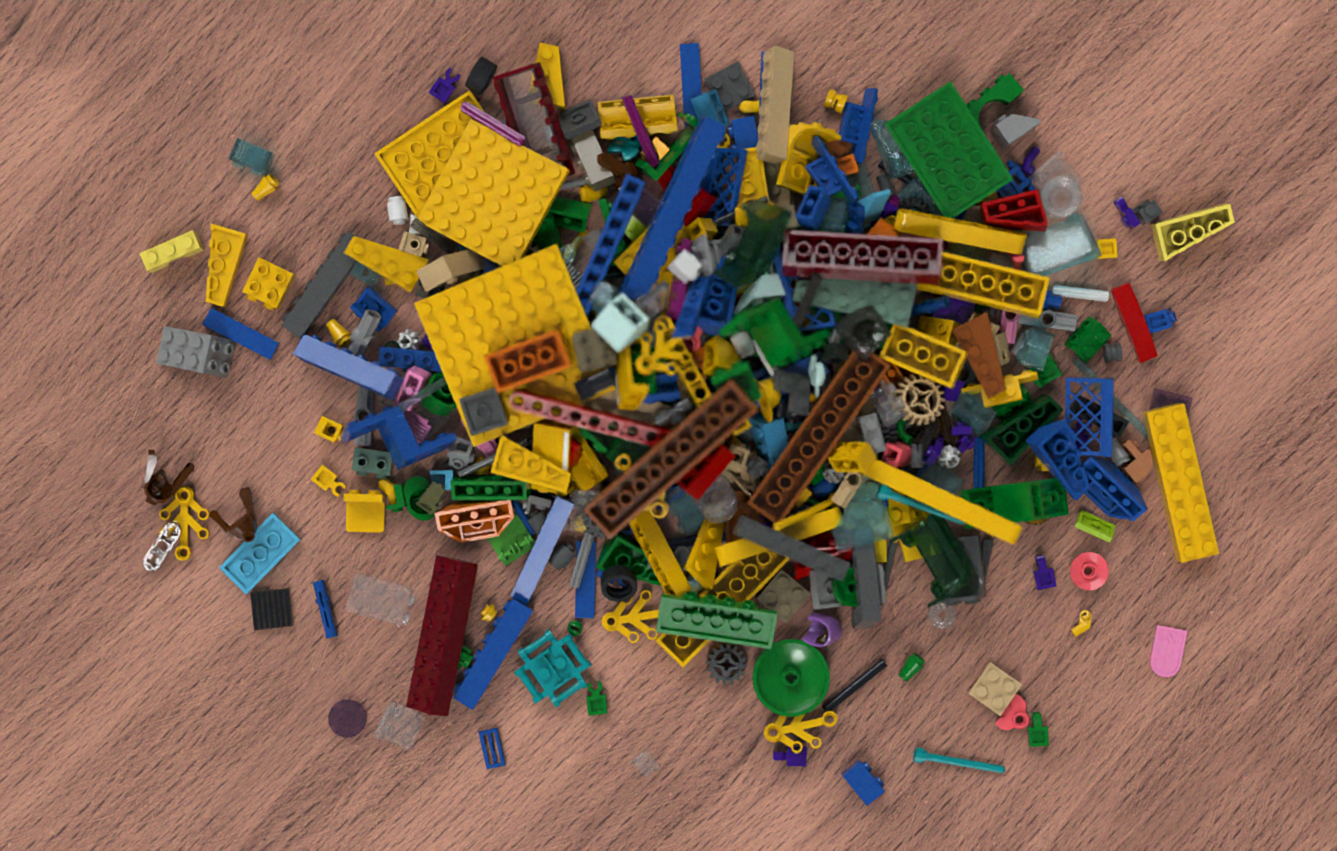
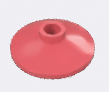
(1098, 574)

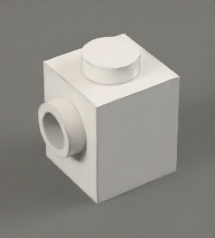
(685, 266)

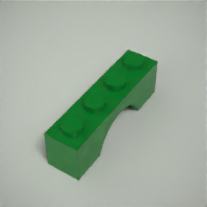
(1003, 92)

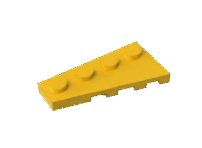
(225, 255)

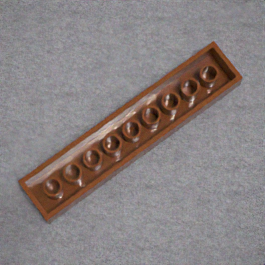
(817, 436)
(671, 458)

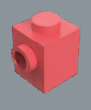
(897, 454)

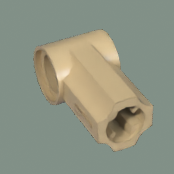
(846, 491)

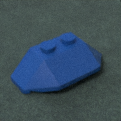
(1113, 490)

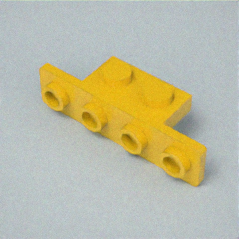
(1012, 391)

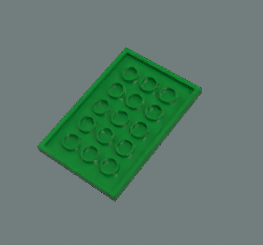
(948, 151)

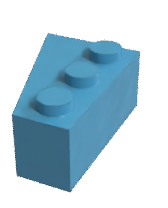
(768, 437)

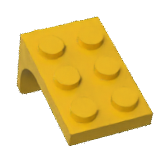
(801, 153)

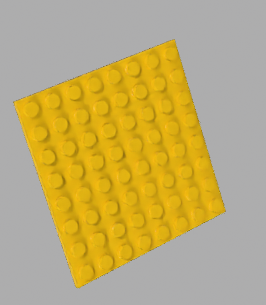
(501, 311)

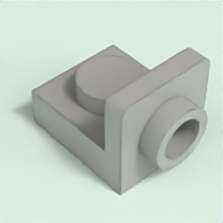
(540, 503)

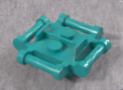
(552, 668)

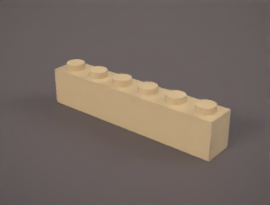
(775, 105)

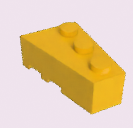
(551, 64)

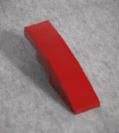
(1134, 322)

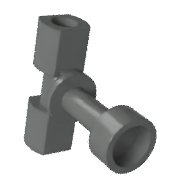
(675, 414)

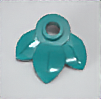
(627, 146)

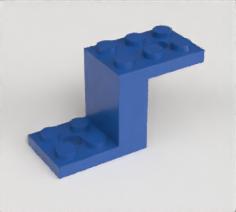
(397, 436)

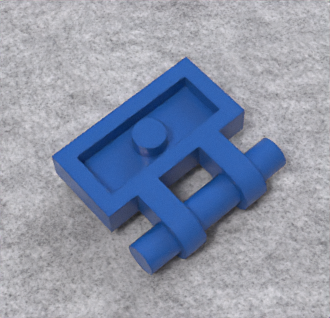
(1012, 188)

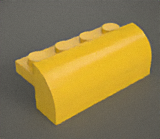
(656, 113)
(589, 469)

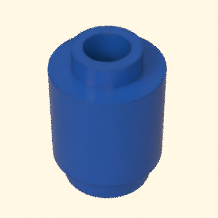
(824, 488)

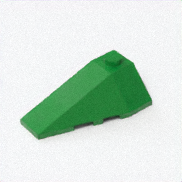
(626, 552)

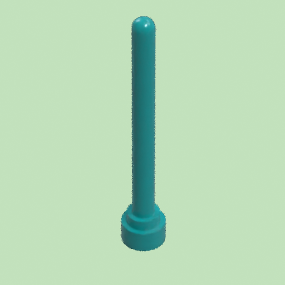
(885, 492)
(921, 755)

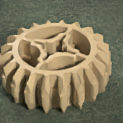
(923, 405)

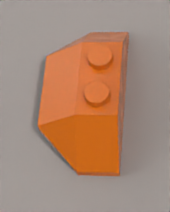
(474, 519)

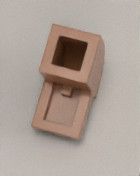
(1140, 463)

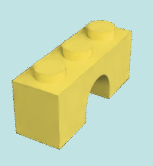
(178, 247)

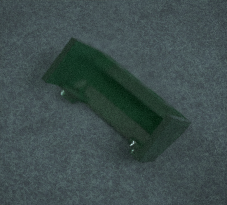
(758, 244)
(941, 554)

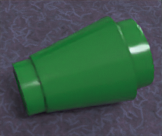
(911, 667)

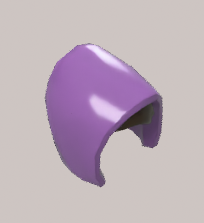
(823, 630)

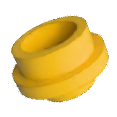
(488, 612)

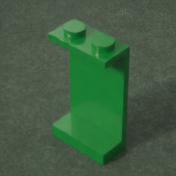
(676, 148)

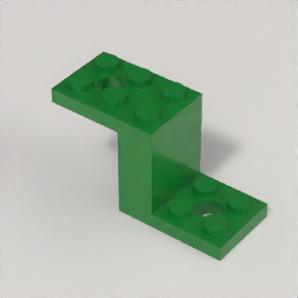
(775, 333)
(1021, 500)

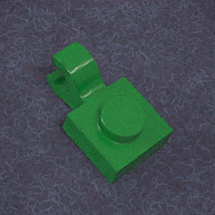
(1037, 733)

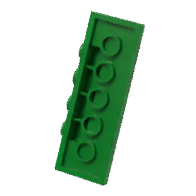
(717, 619)

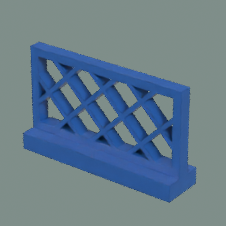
(712, 183)
(789, 304)
(1106, 411)

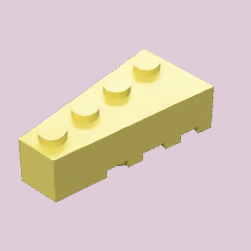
(1183, 231)

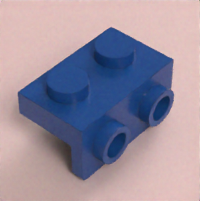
(373, 301)
(666, 389)

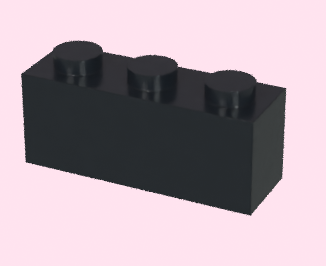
(1119, 422)

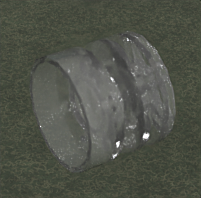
(1070, 193)
(718, 502)

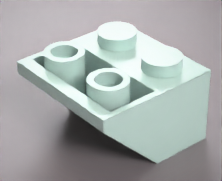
(760, 292)
(621, 322)

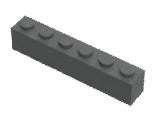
(320, 290)
(791, 548)

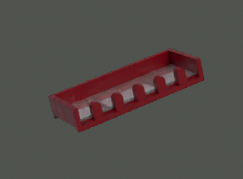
(532, 112)

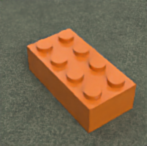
(529, 360)

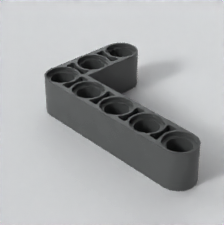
(868, 607)

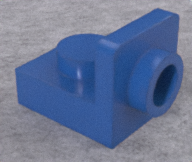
(1160, 320)

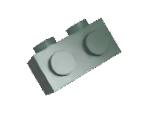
(372, 461)

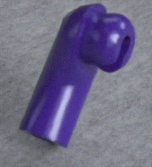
(1028, 160)

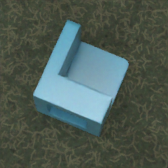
(442, 477)

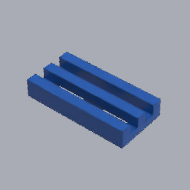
(499, 746)

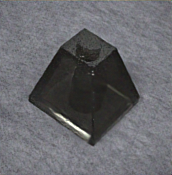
(862, 331)

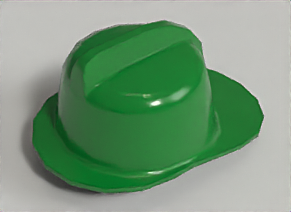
(413, 490)

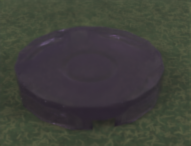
(347, 718)

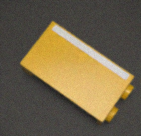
(628, 394)
(553, 444)

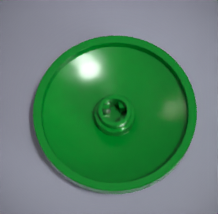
(791, 677)

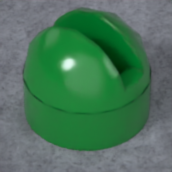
(576, 623)

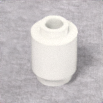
(397, 210)
(743, 344)

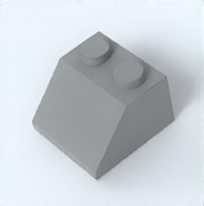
(1012, 128)

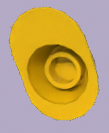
(769, 398)

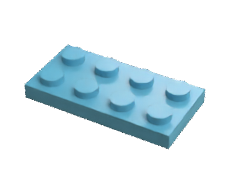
(257, 558)

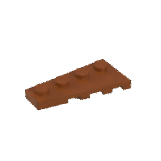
(978, 341)

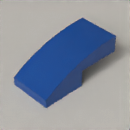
(857, 219)

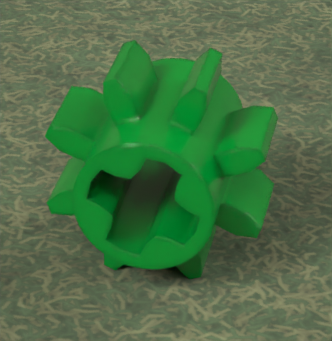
(465, 657)

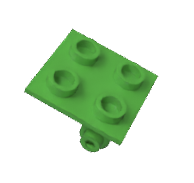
(512, 542)

